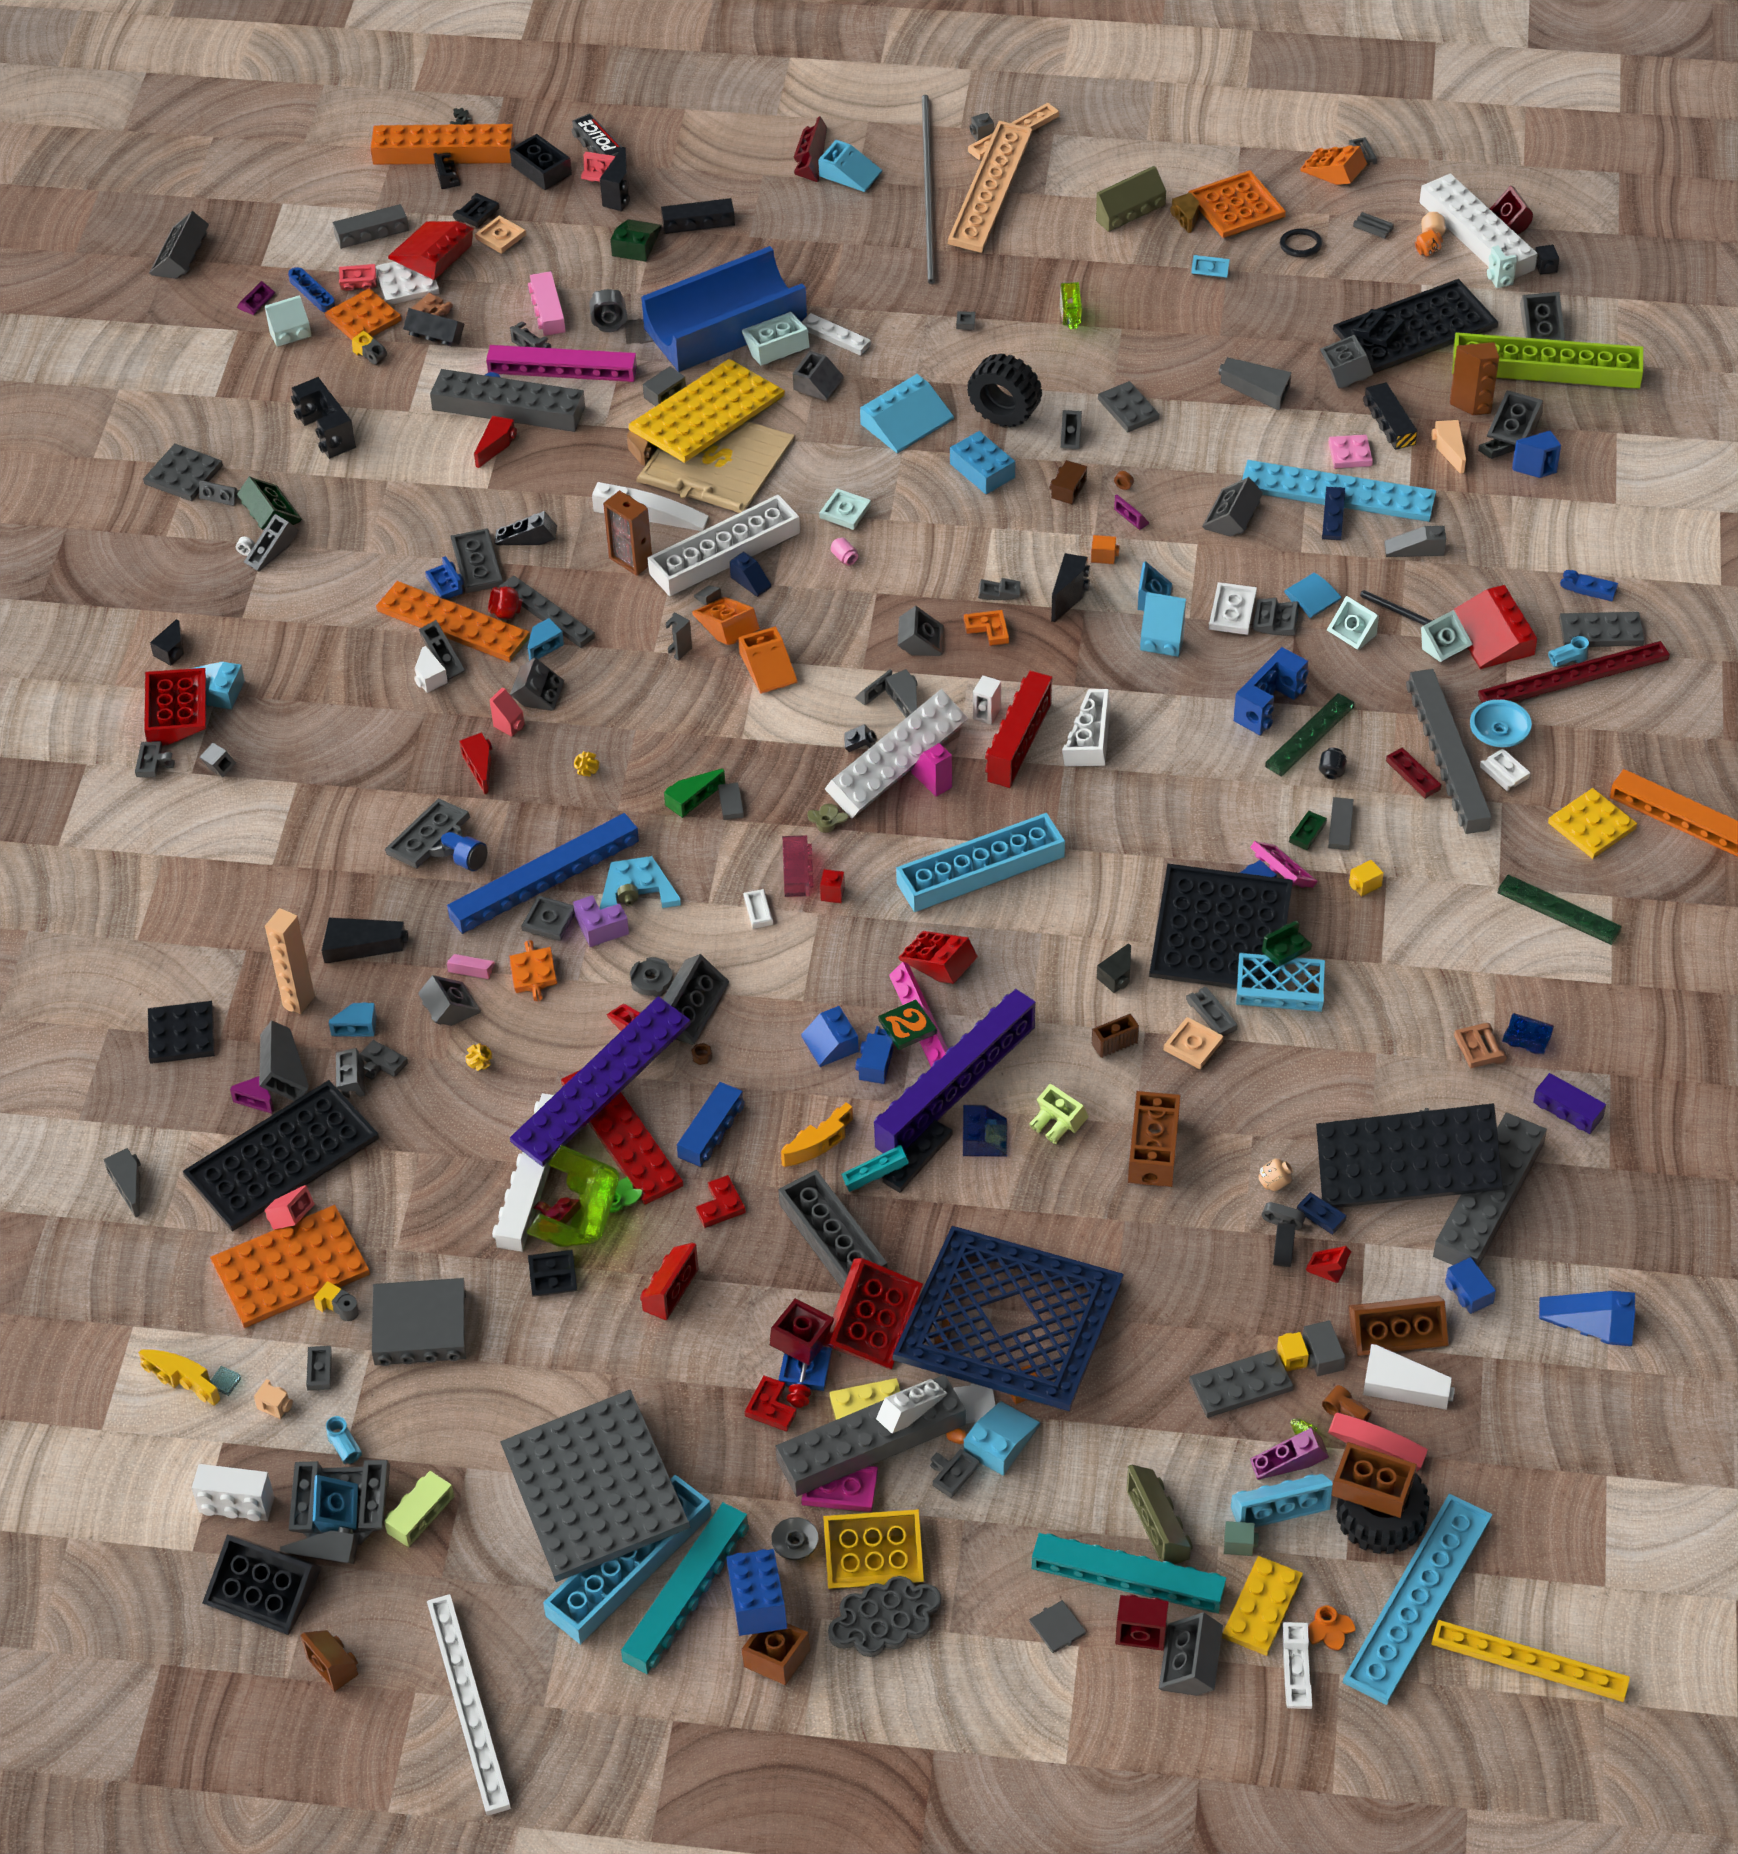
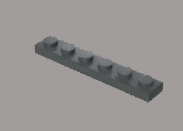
(545, 609)

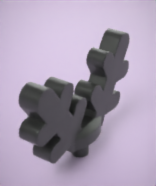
(462, 115)

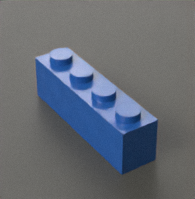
(710, 1124)

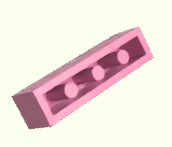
(547, 303)

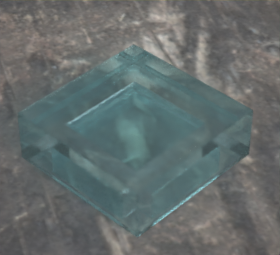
(225, 1380)

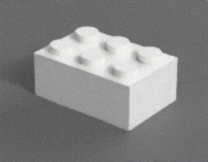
(233, 1492)

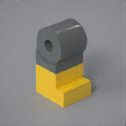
(368, 348)
(337, 1301)

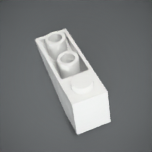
(908, 1405)

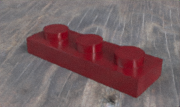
(1413, 772)

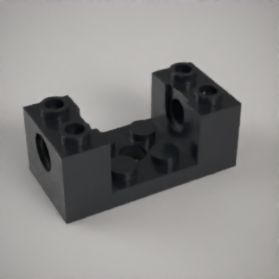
(316, 404)

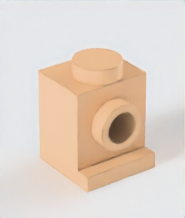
(272, 1400)

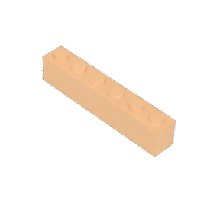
(290, 961)

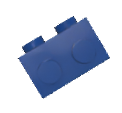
(445, 580)

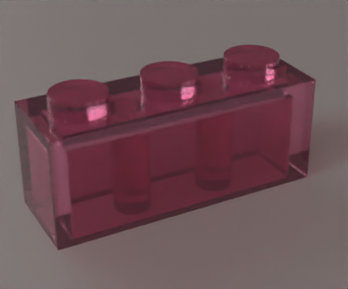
(797, 866)

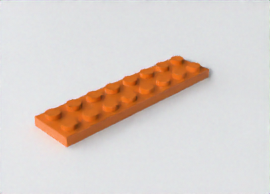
(455, 620)

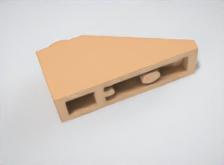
(1450, 443)

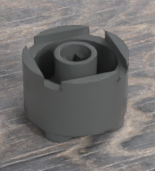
(608, 310)

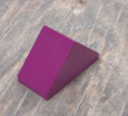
(252, 1095)

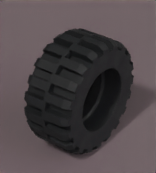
(1014, 377)
(1386, 1533)

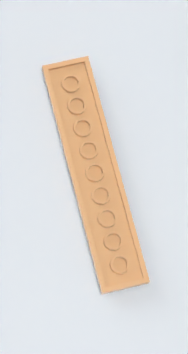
(990, 186)

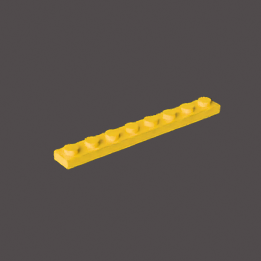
(1530, 1660)

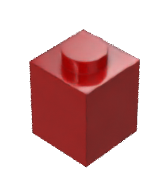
(832, 886)

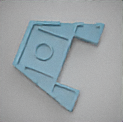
(643, 874)

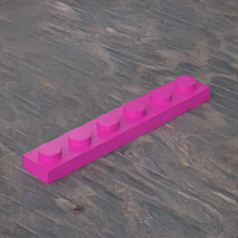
(909, 990)

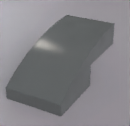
(1005, 590)

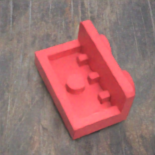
(595, 165)
(357, 277)

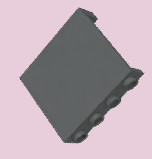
(418, 1321)

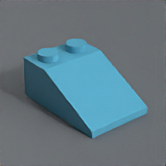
(1163, 624)
(223, 684)
(1000, 1437)

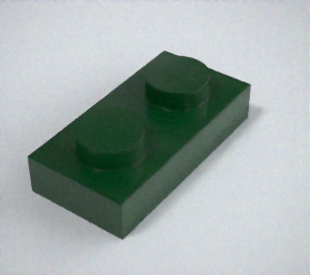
(1307, 830)

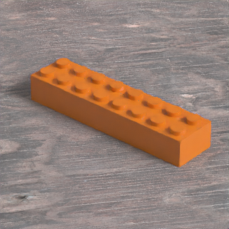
(419, 142)

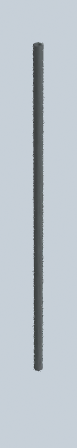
(928, 190)

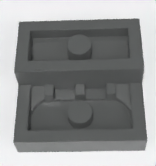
(1276, 617)

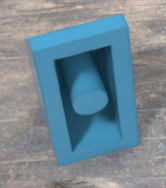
(544, 639)
(355, 1020)

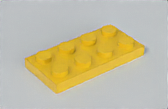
(1262, 1605)

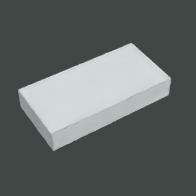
(758, 909)

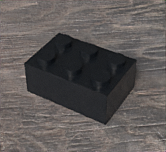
(540, 161)

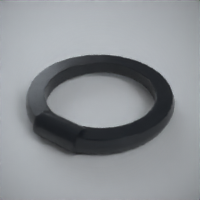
(1301, 253)

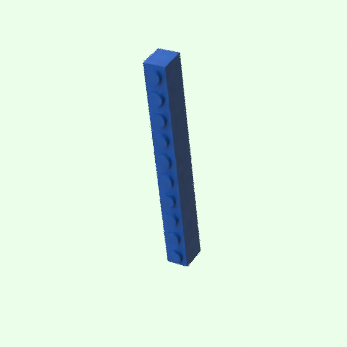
(543, 873)

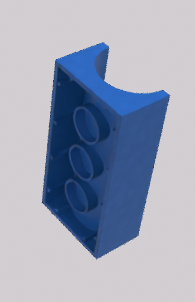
(709, 310)

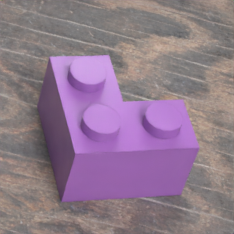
(600, 925)

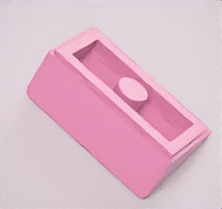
(470, 966)

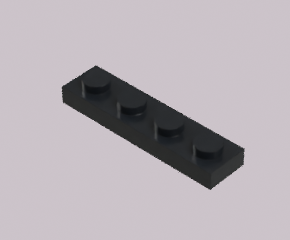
(919, 1155)

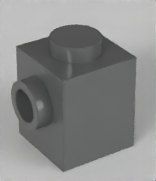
(981, 126)
(217, 760)

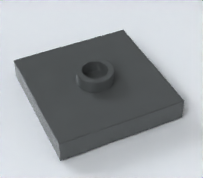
(548, 918)

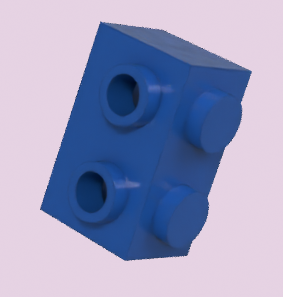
(1470, 1285)

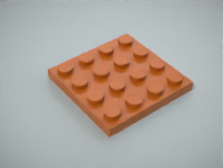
(1237, 204)

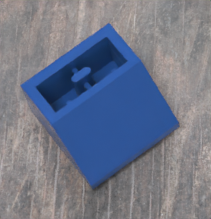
(1537, 455)

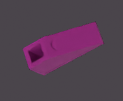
(1291, 1455)

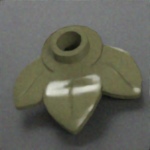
(827, 817)

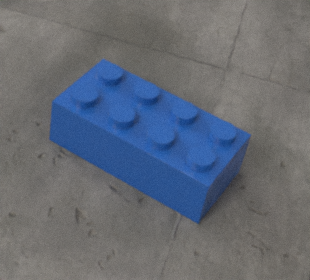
(756, 1592)

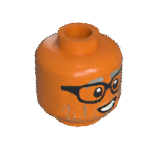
(1428, 243)

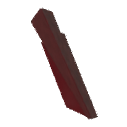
(810, 150)

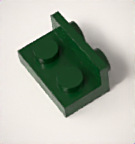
(1285, 944)

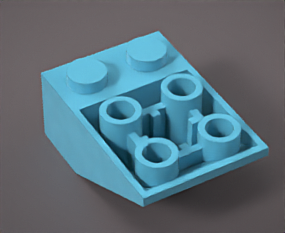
(848, 166)

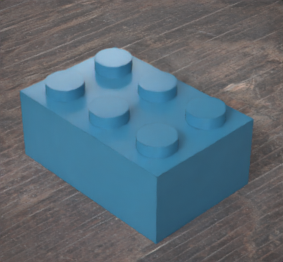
(982, 462)

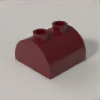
(1513, 210)

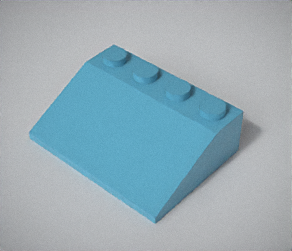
(905, 413)

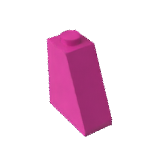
(934, 769)

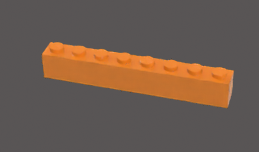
(1676, 811)

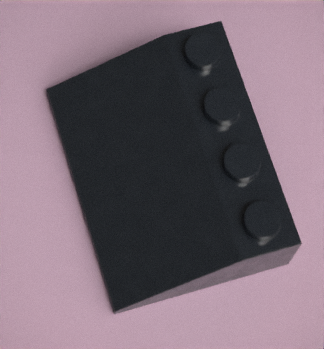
(260, 1584)

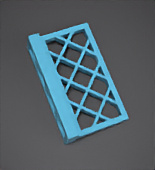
(1280, 996)

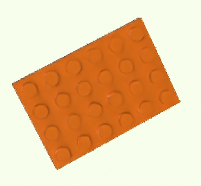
(289, 1266)

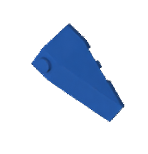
(1599, 1314)

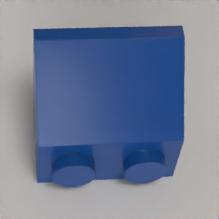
(830, 1037)

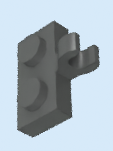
(150, 758)
(382, 1058)
(953, 1472)

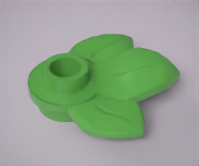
(625, 1195)

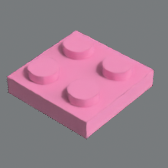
(1350, 451)

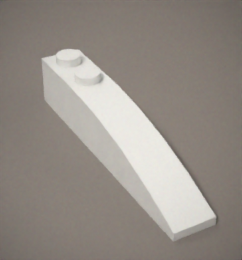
(660, 509)

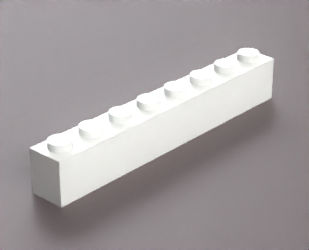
(520, 1199)

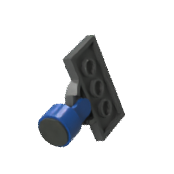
(438, 835)

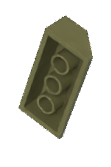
(1130, 199)
(1157, 1515)

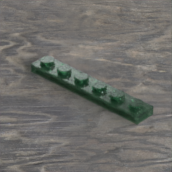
(1309, 734)
(1559, 909)

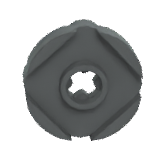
(655, 986)

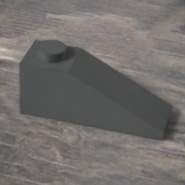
(1418, 542)
(271, 543)
(441, 649)
(902, 690)
(126, 1176)
(330, 1545)

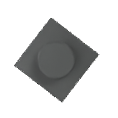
(965, 320)

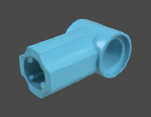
(1575, 651)
(343, 1440)

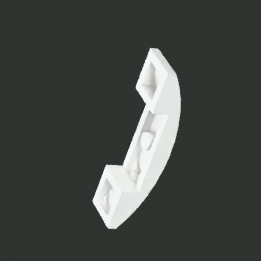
(1296, 1665)

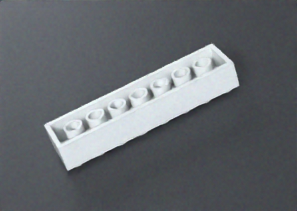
(1475, 223)
(715, 547)
(895, 753)

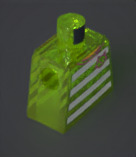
(1070, 311)

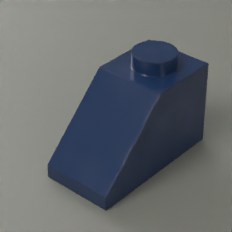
(749, 574)

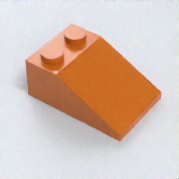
(727, 619)

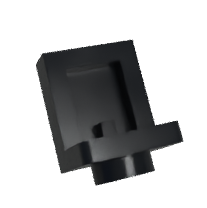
(859, 737)

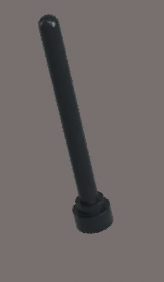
(1395, 608)

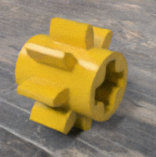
(586, 764)
(478, 1057)

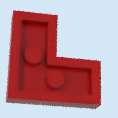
(725, 1203)
(765, 1405)

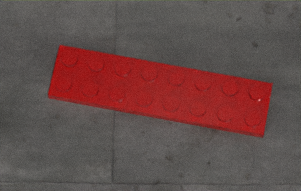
(633, 1149)

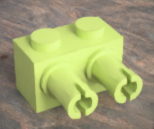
(1060, 1107)

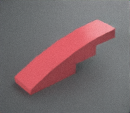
(1376, 1438)

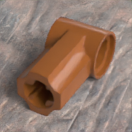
(1341, 1401)

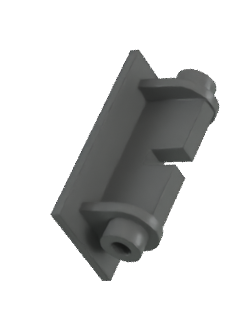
(217, 493)

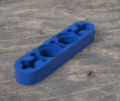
(308, 291)

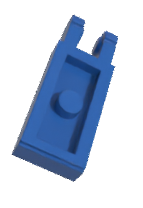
(1589, 585)

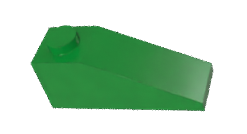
(692, 791)

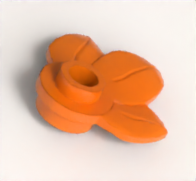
(1332, 1630)

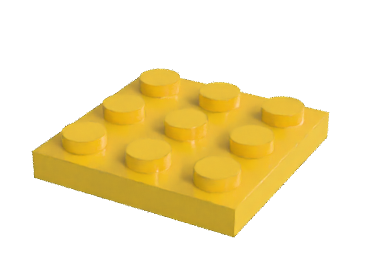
(1592, 823)

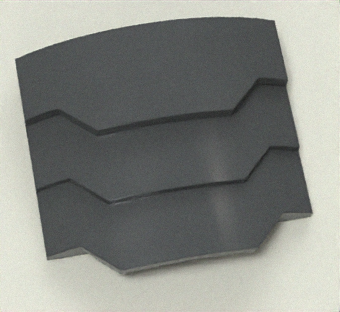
(371, 1499)

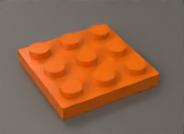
(363, 313)

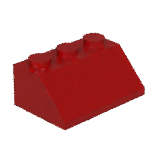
(670, 1281)

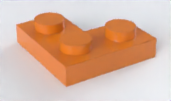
(989, 622)

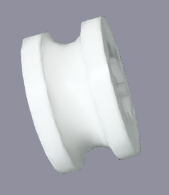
(244, 545)

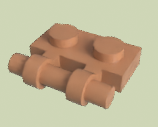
(433, 305)

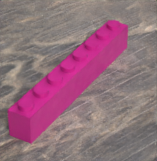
(561, 363)

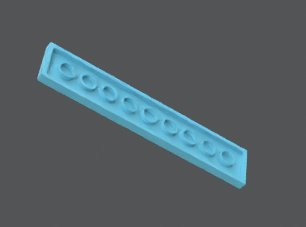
(1359, 492)
(1417, 1599)

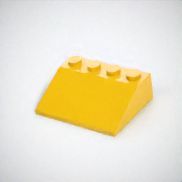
(872, 1548)

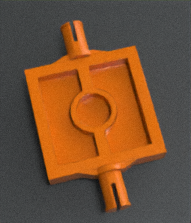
(533, 970)

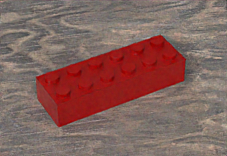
(1018, 729)

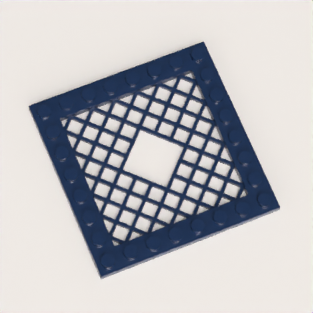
(958, 1246)

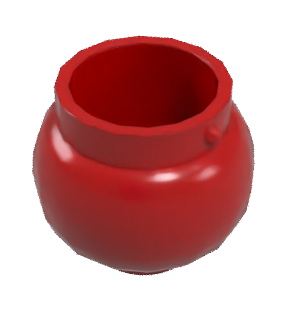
(504, 602)

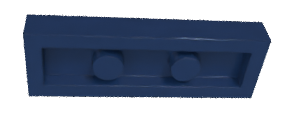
(1333, 513)

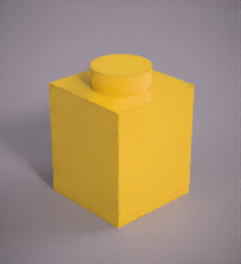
(1366, 878)
(1292, 1351)

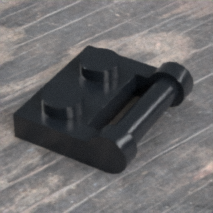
(476, 210)

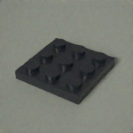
(181, 1032)

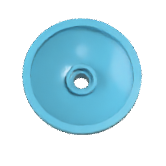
(1500, 723)

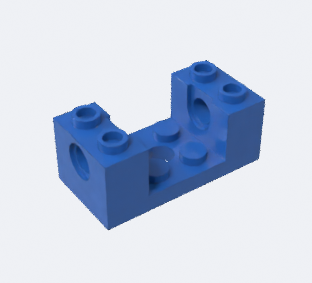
(1254, 701)

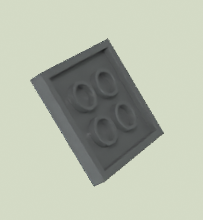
(181, 472)

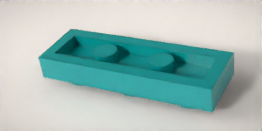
(875, 1168)

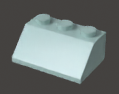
(776, 338)

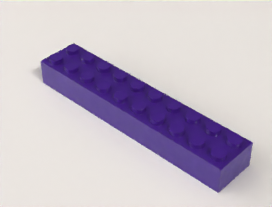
(955, 1072)

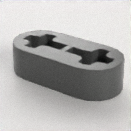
(1278, 1213)

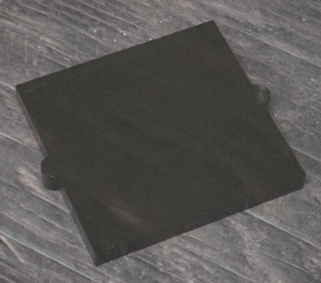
(636, 333)

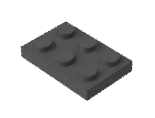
(1128, 406)

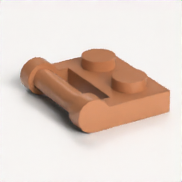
(1474, 1047)

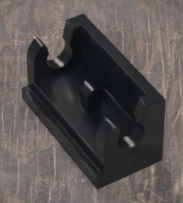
(446, 171)

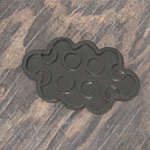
(884, 1616)

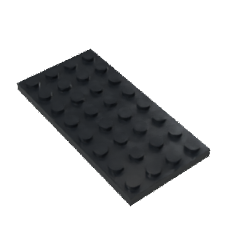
(1429, 321)
(280, 1154)
(1409, 1156)

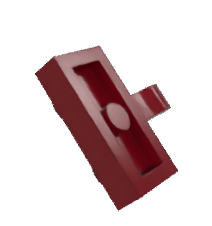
(561, 1211)

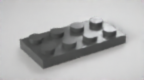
(1603, 628)
(1241, 1383)

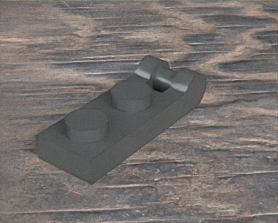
(1212, 1011)

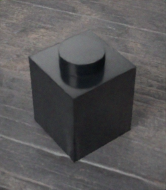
(1547, 259)

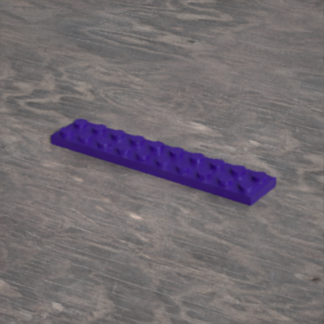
(600, 1081)

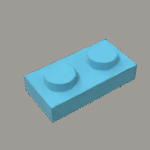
(1210, 266)

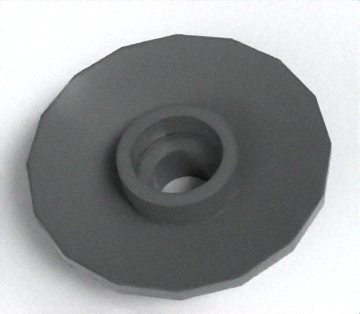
(794, 1530)

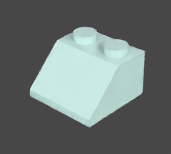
(287, 321)

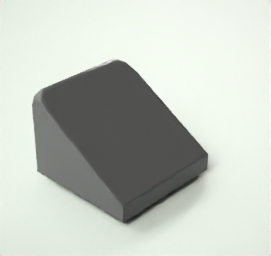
(708, 595)

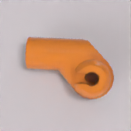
(957, 1436)

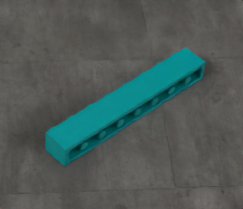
(1128, 1572)
(684, 1588)

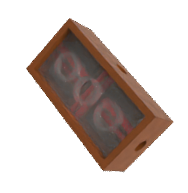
(628, 532)

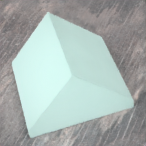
(1354, 623)
(1444, 637)

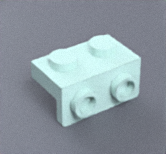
(1501, 268)

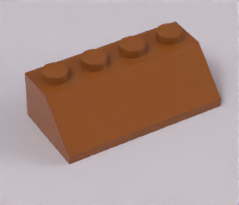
(1474, 378)
(1399, 1324)

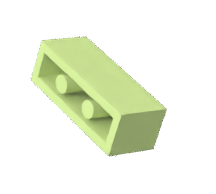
(418, 1508)

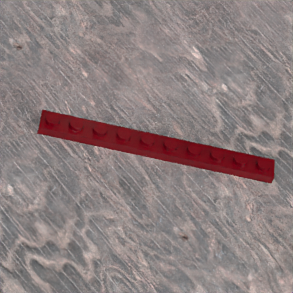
(1577, 673)

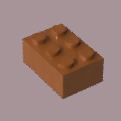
(1373, 1479)

